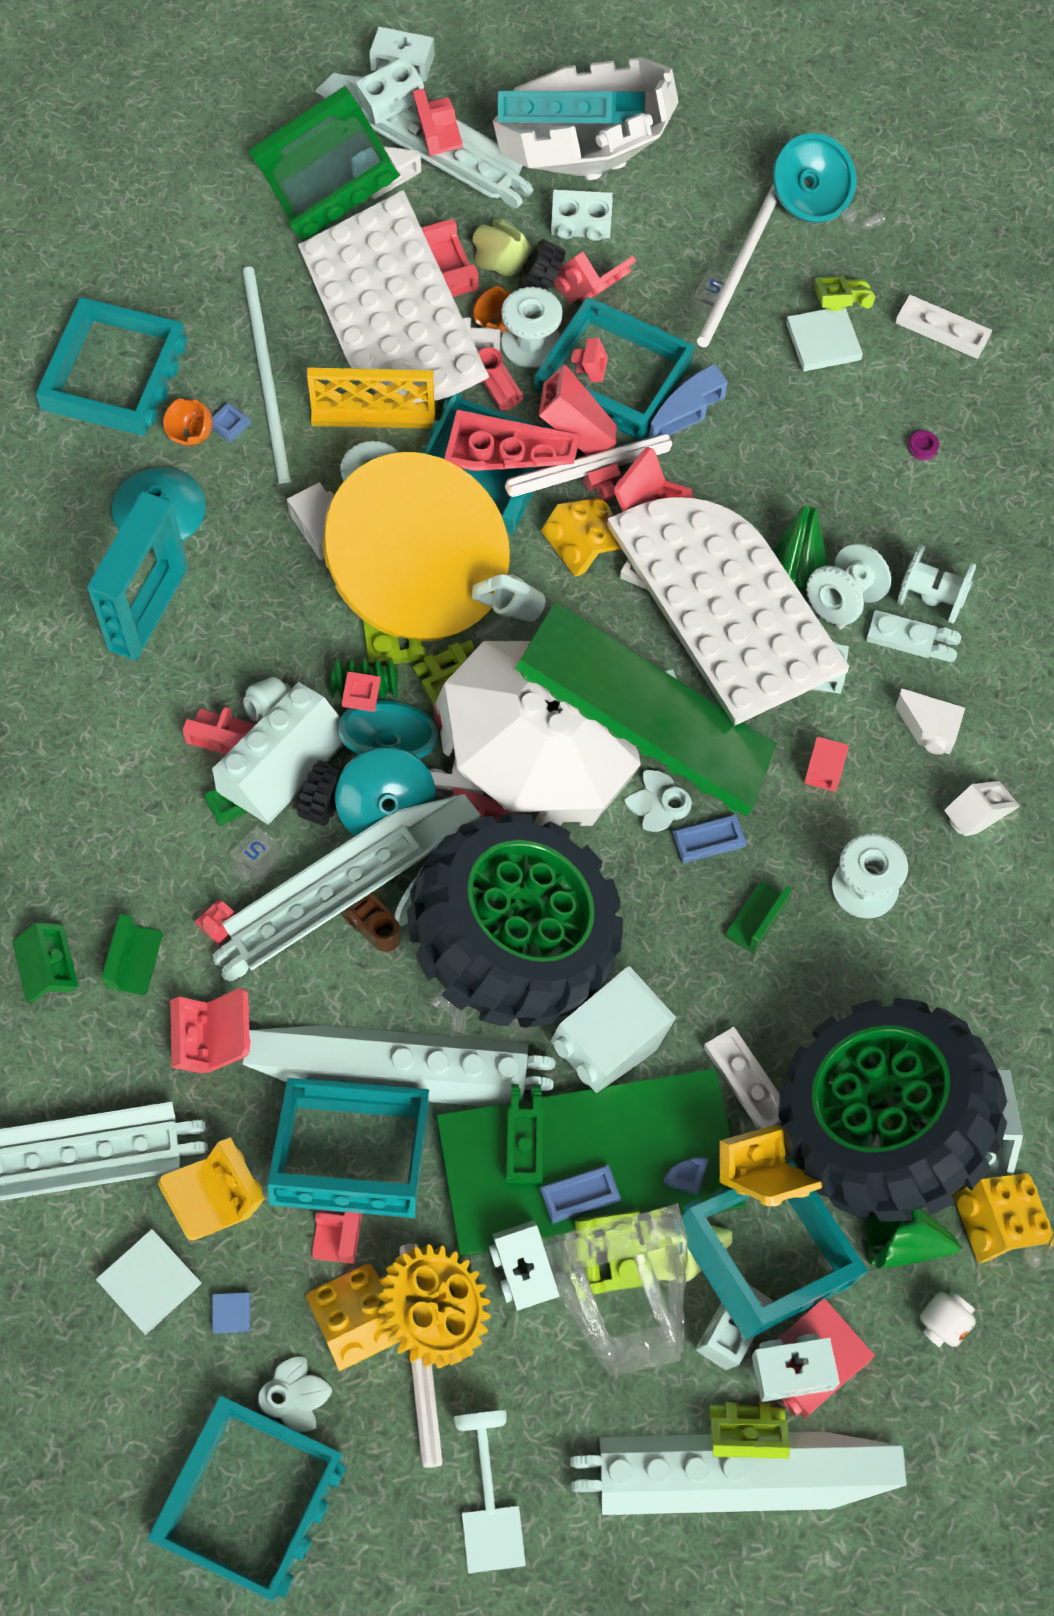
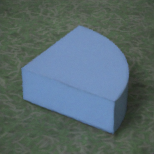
(687, 1175)

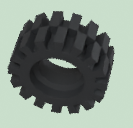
(542, 266)
(318, 795)

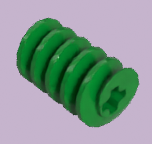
(388, 675)

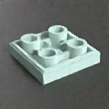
(823, 338)
(148, 1281)

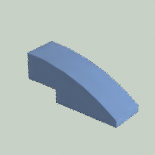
(689, 402)

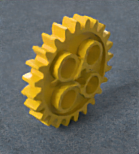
(431, 1338)

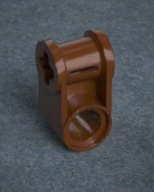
(369, 917)

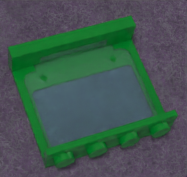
(324, 163)

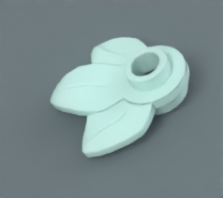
(654, 801)
(299, 1392)

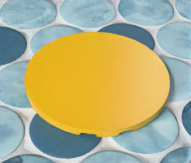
(412, 543)

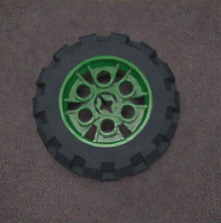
(491, 968)
(843, 1075)

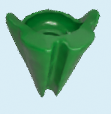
(802, 546)
(907, 1241)

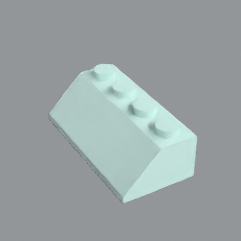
(279, 753)

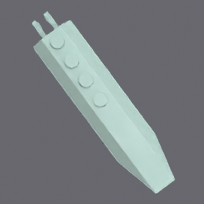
(475, 163)
(337, 882)
(450, 1067)
(94, 1150)
(684, 1477)

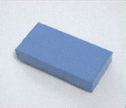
(709, 838)
(580, 1194)

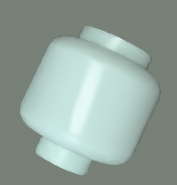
(263, 697)

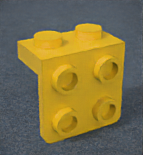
(580, 533)
(757, 1167)
(212, 1192)
(1003, 1215)
(349, 1316)

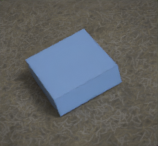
(229, 422)
(231, 1313)

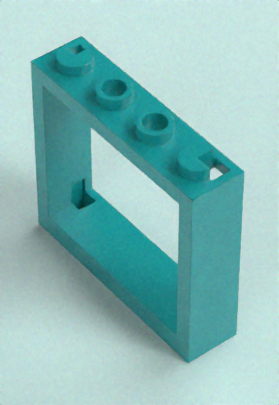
(85, 313)
(629, 328)
(147, 525)
(342, 1193)
(731, 1285)
(193, 1471)

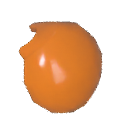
(489, 307)
(190, 415)

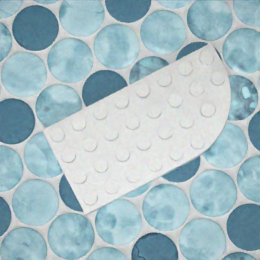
(392, 298)
(728, 603)

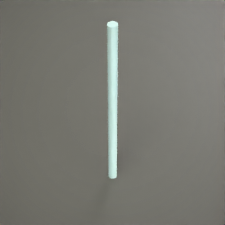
(266, 376)

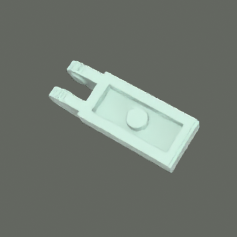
(912, 636)

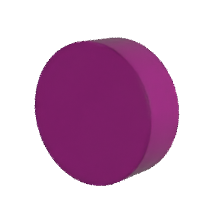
(923, 445)

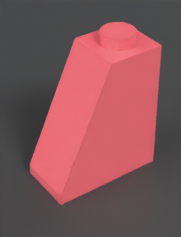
(573, 410)

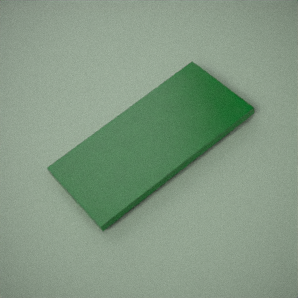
(647, 708)
(629, 1126)

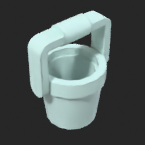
(510, 597)

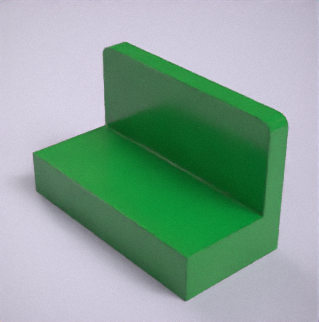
(758, 916)
(131, 957)
(44, 961)

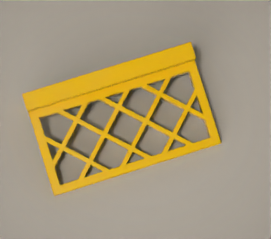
(363, 409)

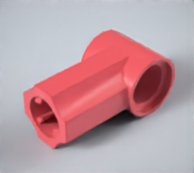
(500, 383)

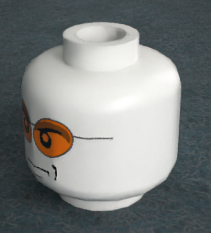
(947, 1319)

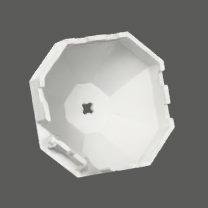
(592, 147)
(522, 751)

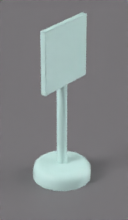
(493, 1534)

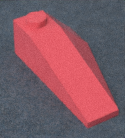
(496, 443)

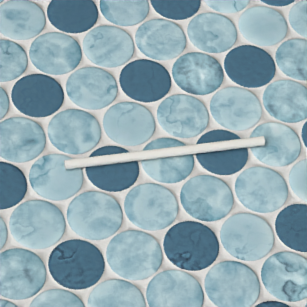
(737, 269)

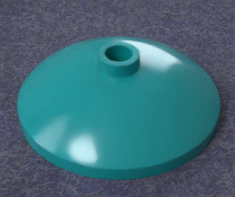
(826, 168)
(170, 482)
(389, 726)
(378, 776)

